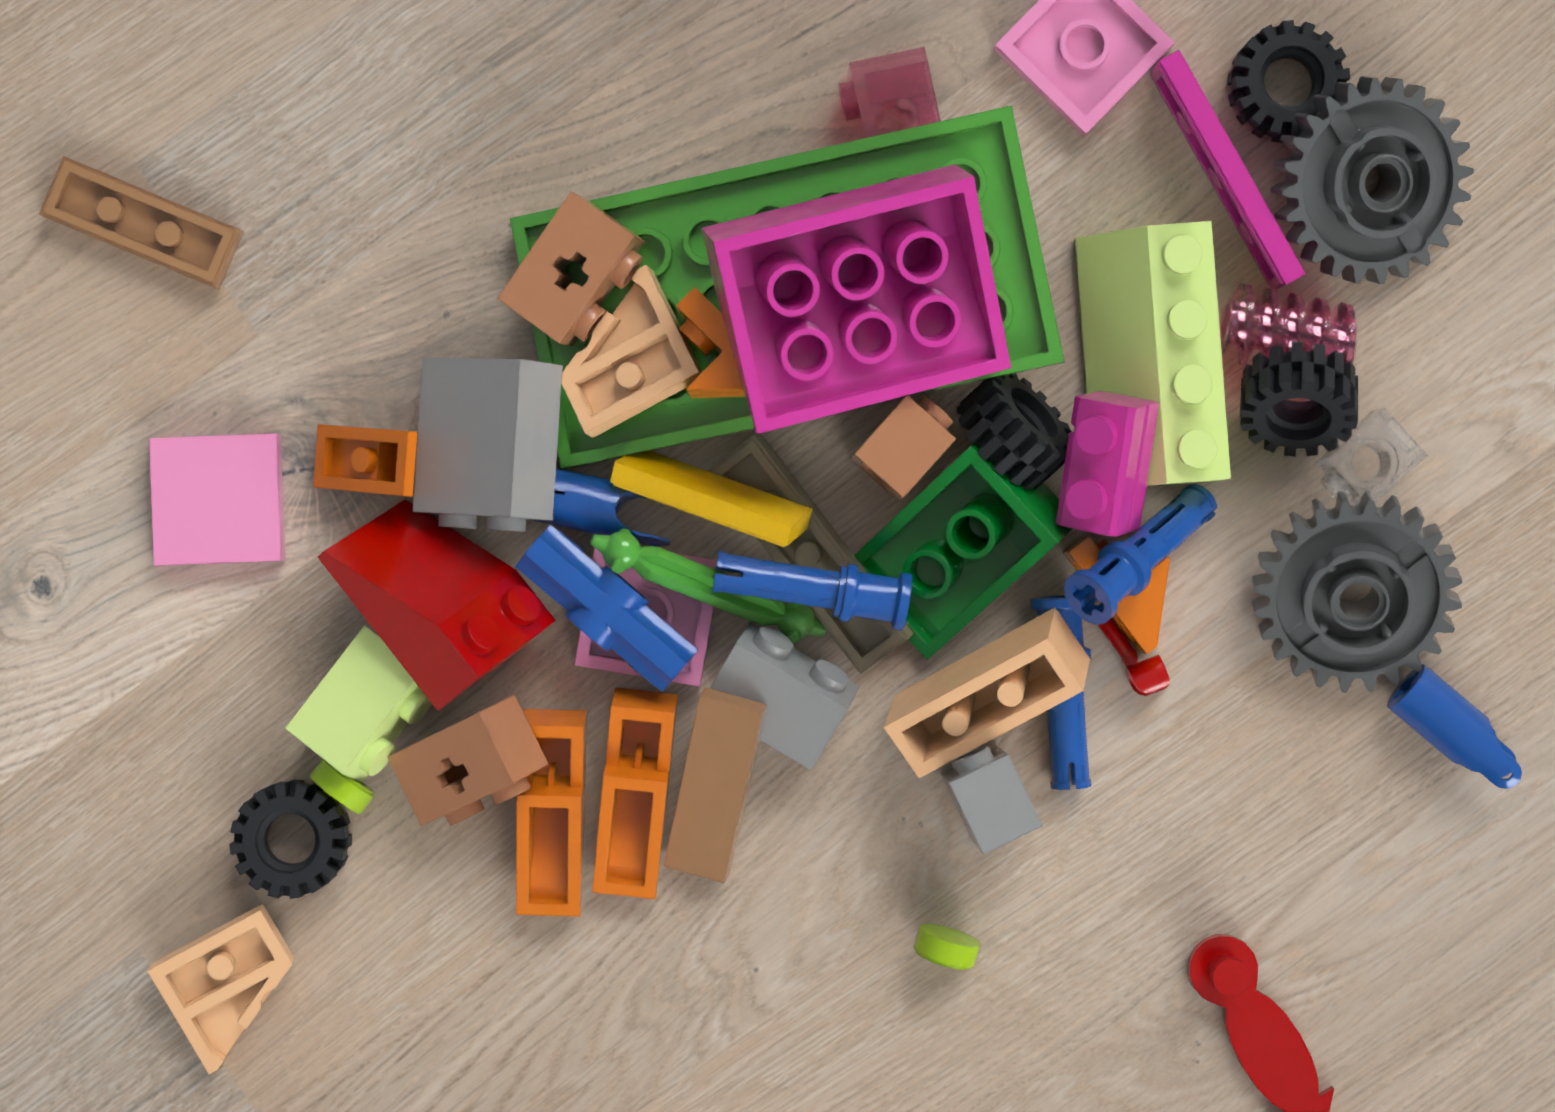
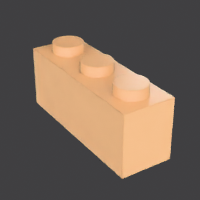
(987, 693)

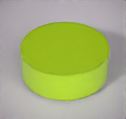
(344, 789)
(946, 946)

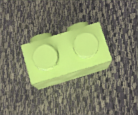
(360, 708)

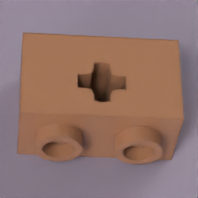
(542, 287)
(905, 445)
(469, 761)

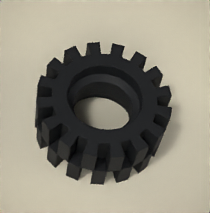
(1271, 45)
(1303, 375)
(1015, 429)
(252, 839)

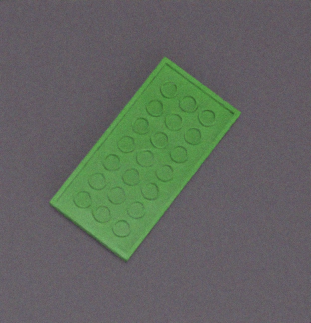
(671, 224)

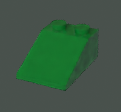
(963, 545)

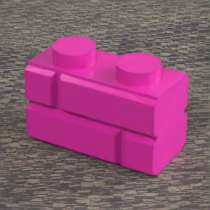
(1107, 463)

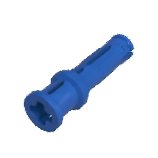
(1126, 565)
(844, 591)
(1067, 719)

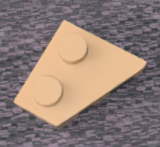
(630, 360)
(222, 981)

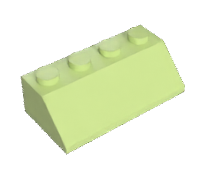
(1157, 338)

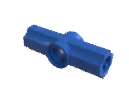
(606, 607)

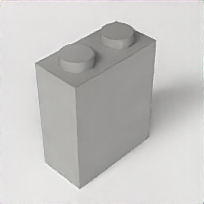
(487, 441)

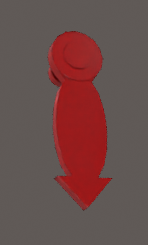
(1258, 1029)

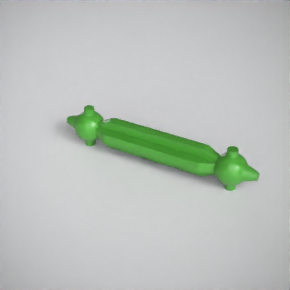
(695, 580)

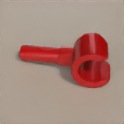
(1144, 676)

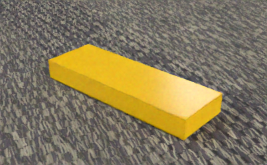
(711, 497)

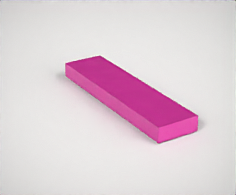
(1226, 171)

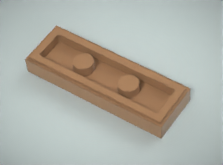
(141, 222)
(714, 784)

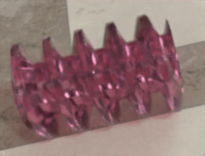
(1267, 323)

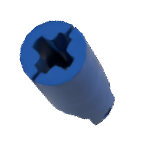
(592, 505)
(1453, 726)

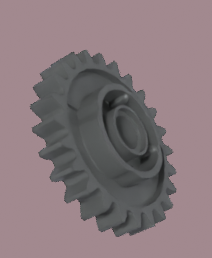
(1329, 169)
(1348, 547)

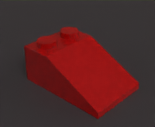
(436, 599)

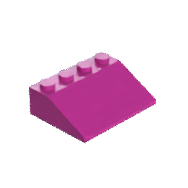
(858, 297)

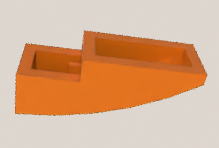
(634, 793)
(553, 818)

